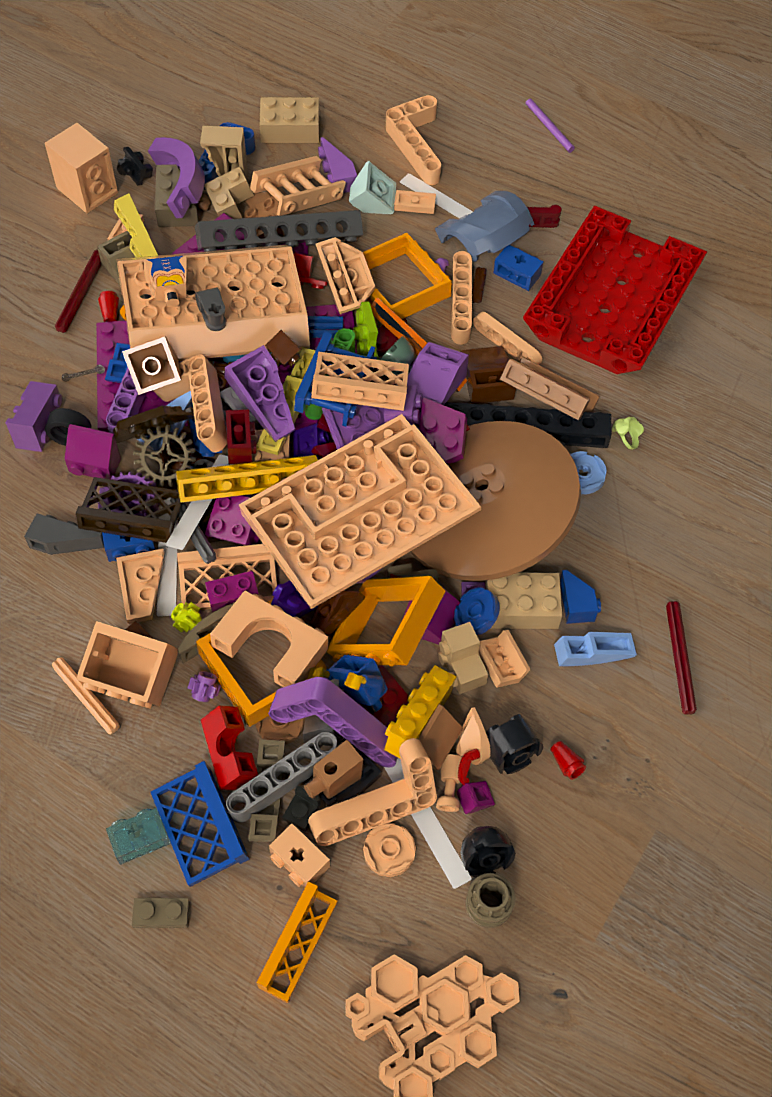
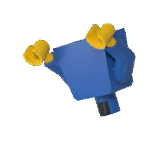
(358, 678)

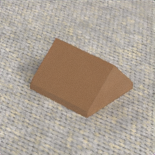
(152, 365)
(440, 736)

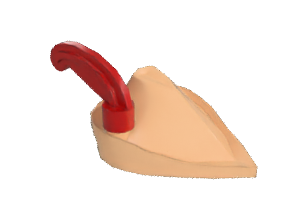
(472, 745)

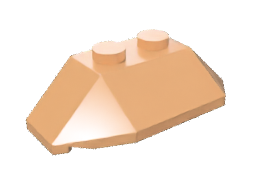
(345, 273)

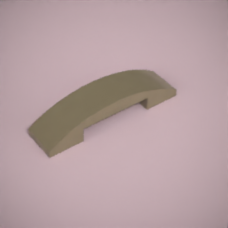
(188, 647)
(265, 823)

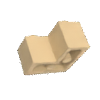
(228, 191)
(460, 655)

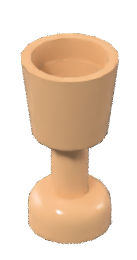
(449, 775)

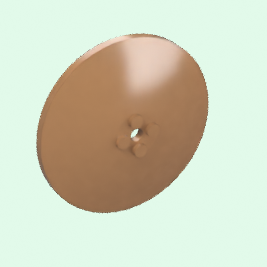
(523, 511)

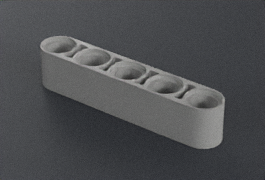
(277, 788)

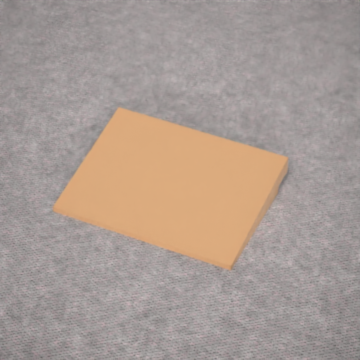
(358, 509)

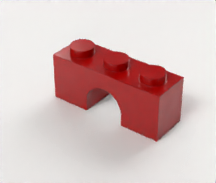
(221, 730)

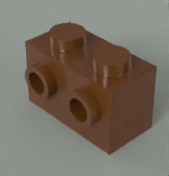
(283, 350)

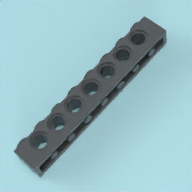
(350, 221)

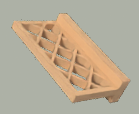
(357, 389)
(225, 557)

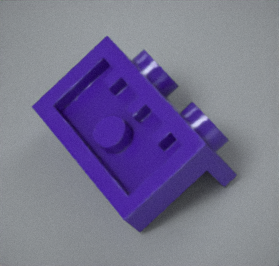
(308, 437)
(290, 600)

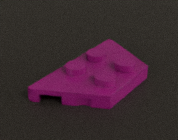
(444, 430)

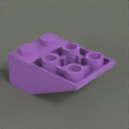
(438, 372)

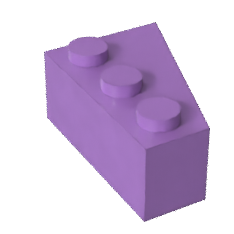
(31, 417)

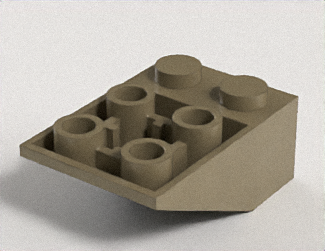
(115, 249)

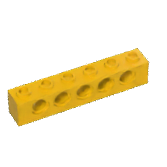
(237, 478)

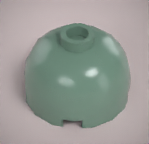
(400, 352)

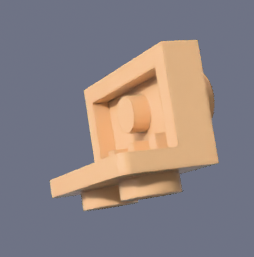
(503, 659)

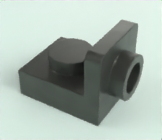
(301, 809)

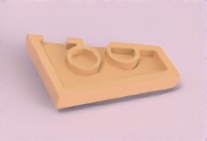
(139, 583)

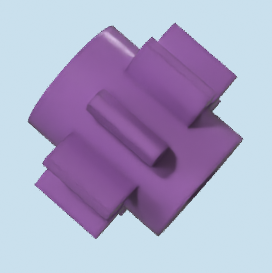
(204, 686)

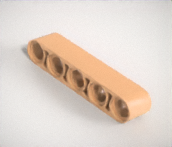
(461, 298)

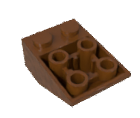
(484, 375)

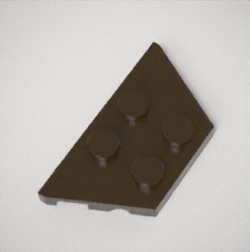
(140, 423)

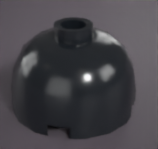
(486, 850)

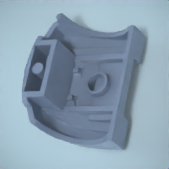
(491, 226)

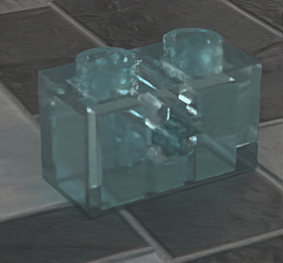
(151, 836)

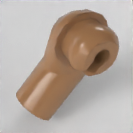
(204, 202)

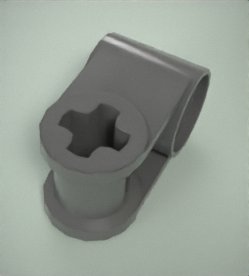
(211, 308)

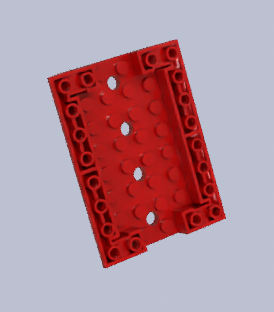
(587, 282)

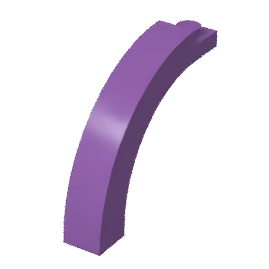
(191, 179)

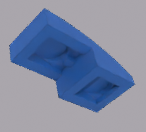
(117, 366)

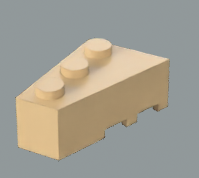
(225, 148)

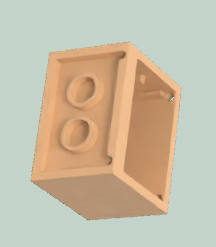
(81, 167)
(127, 665)

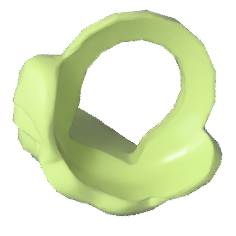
(629, 424)

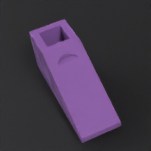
(336, 164)

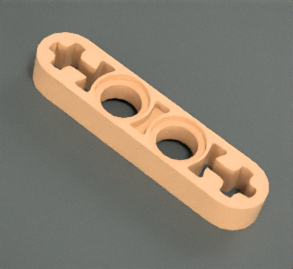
(504, 337)

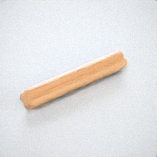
(86, 696)

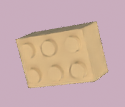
(289, 120)
(527, 601)

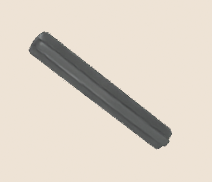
(199, 539)

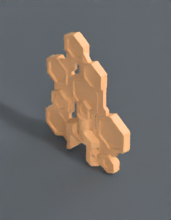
(441, 1009)

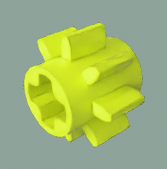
(186, 616)

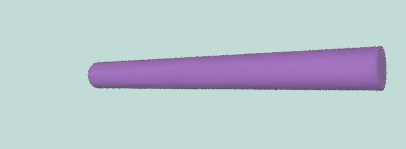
(550, 125)

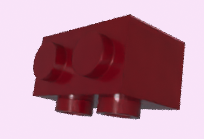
(239, 436)

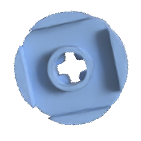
(595, 468)

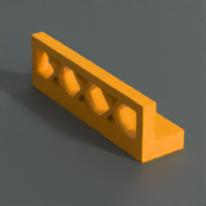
(287, 938)

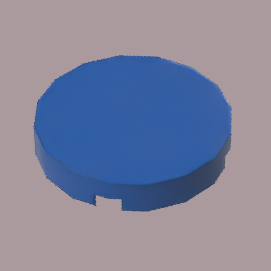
(479, 608)

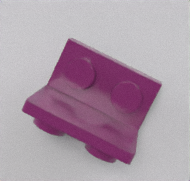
(229, 524)

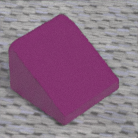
(475, 797)

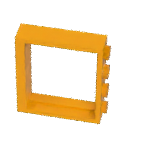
(406, 245)
(426, 597)
(249, 712)

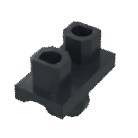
(133, 166)

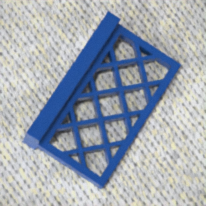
(222, 820)

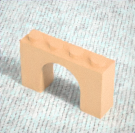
(252, 615)

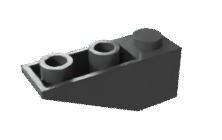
(57, 537)

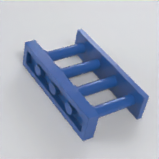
(304, 393)

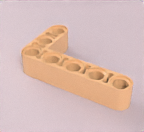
(401, 126)
(202, 380)
(381, 805)

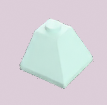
(373, 191)

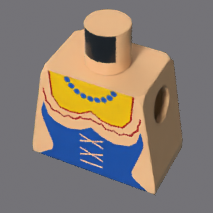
(167, 278)

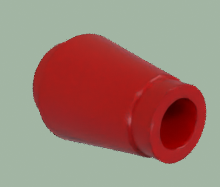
(109, 305)
(569, 762)

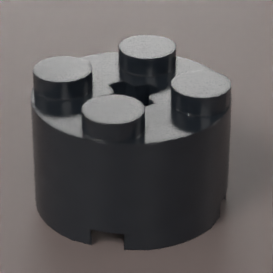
(513, 745)

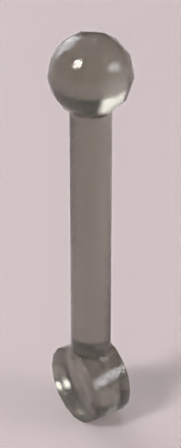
(99, 369)

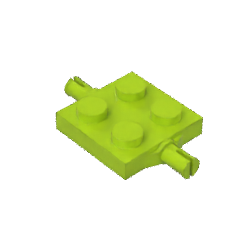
(366, 330)

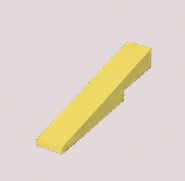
(140, 242)
(290, 388)

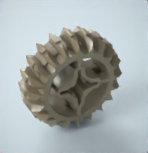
(149, 454)

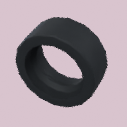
(64, 417)

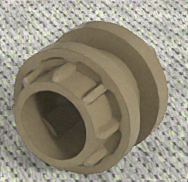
(500, 888)

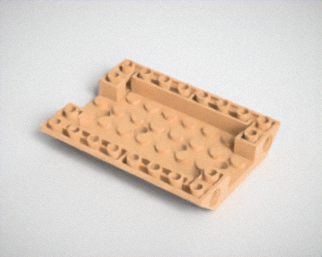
(251, 313)

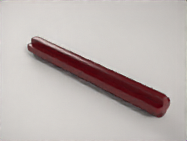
(78, 292)
(681, 658)

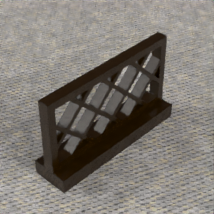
(126, 522)

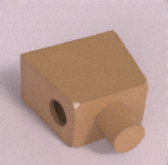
(335, 771)

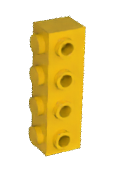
(413, 718)

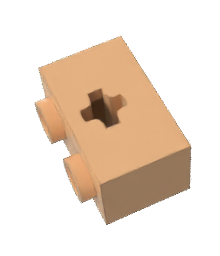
(292, 843)

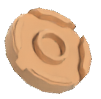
(389, 850)

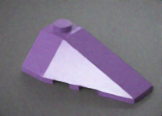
(261, 391)

